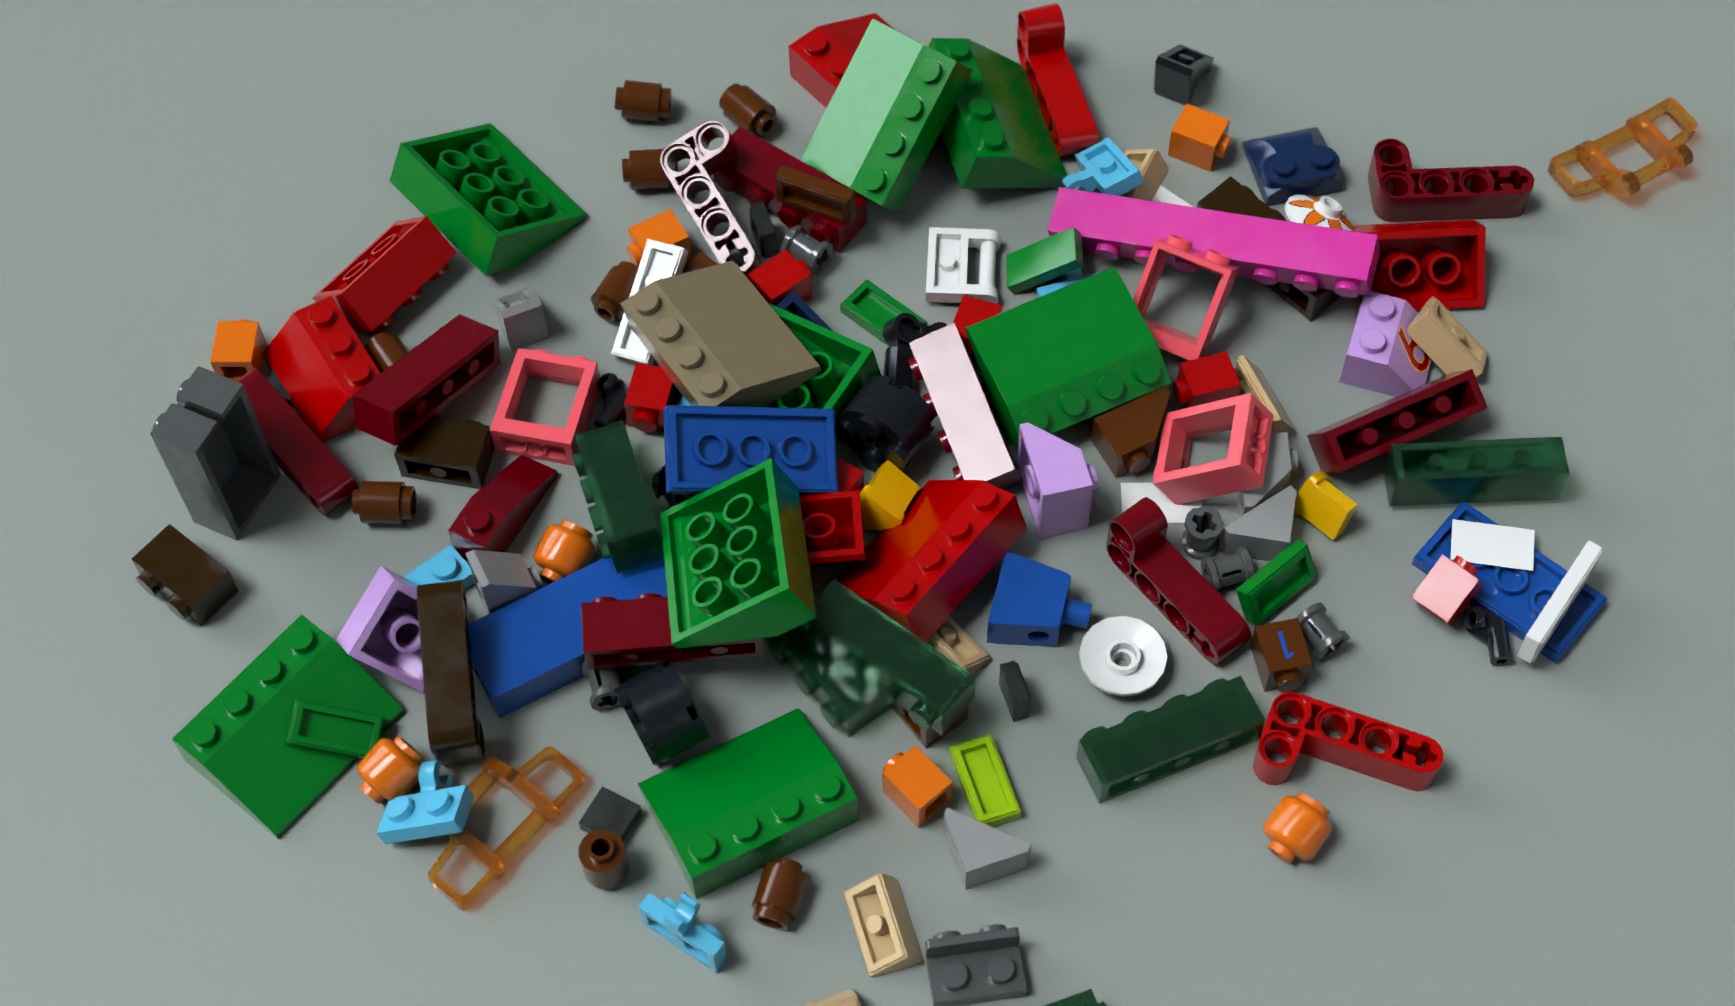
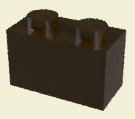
(447, 452)
(184, 576)

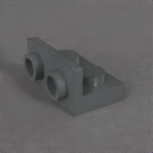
(975, 966)

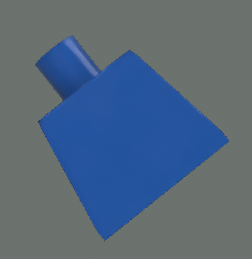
(1033, 604)

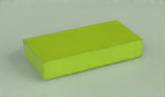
(984, 781)

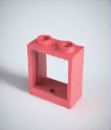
(1215, 261)
(540, 440)
(1246, 457)

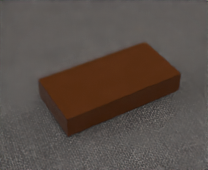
(815, 195)

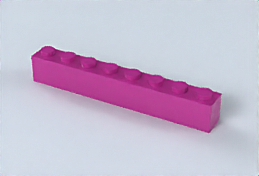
(1260, 246)

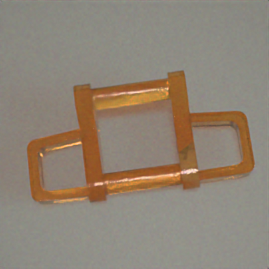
(1666, 153)
(542, 811)

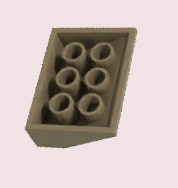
(719, 338)

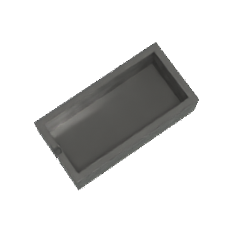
(216, 452)

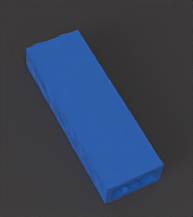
(539, 638)

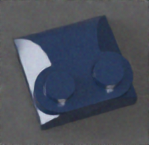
(1293, 165)

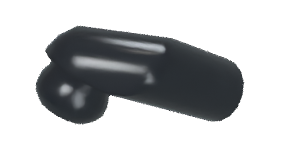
(613, 395)
(1491, 631)

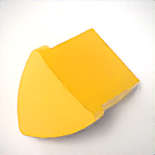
(886, 498)
(1324, 505)

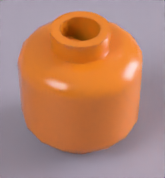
(564, 550)
(390, 769)
(1297, 828)

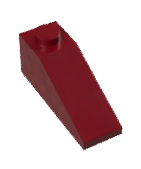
(501, 507)

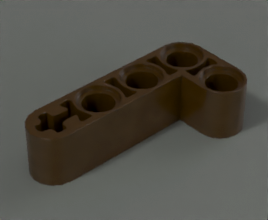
(448, 675)

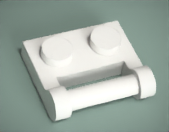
(949, 261)

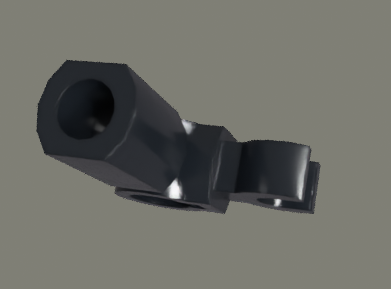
(898, 334)

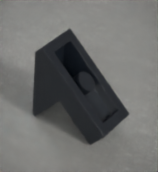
(1179, 72)

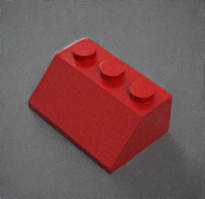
(1430, 261)
(389, 273)
(321, 366)
(833, 526)

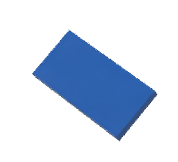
(720, 442)
(1517, 594)

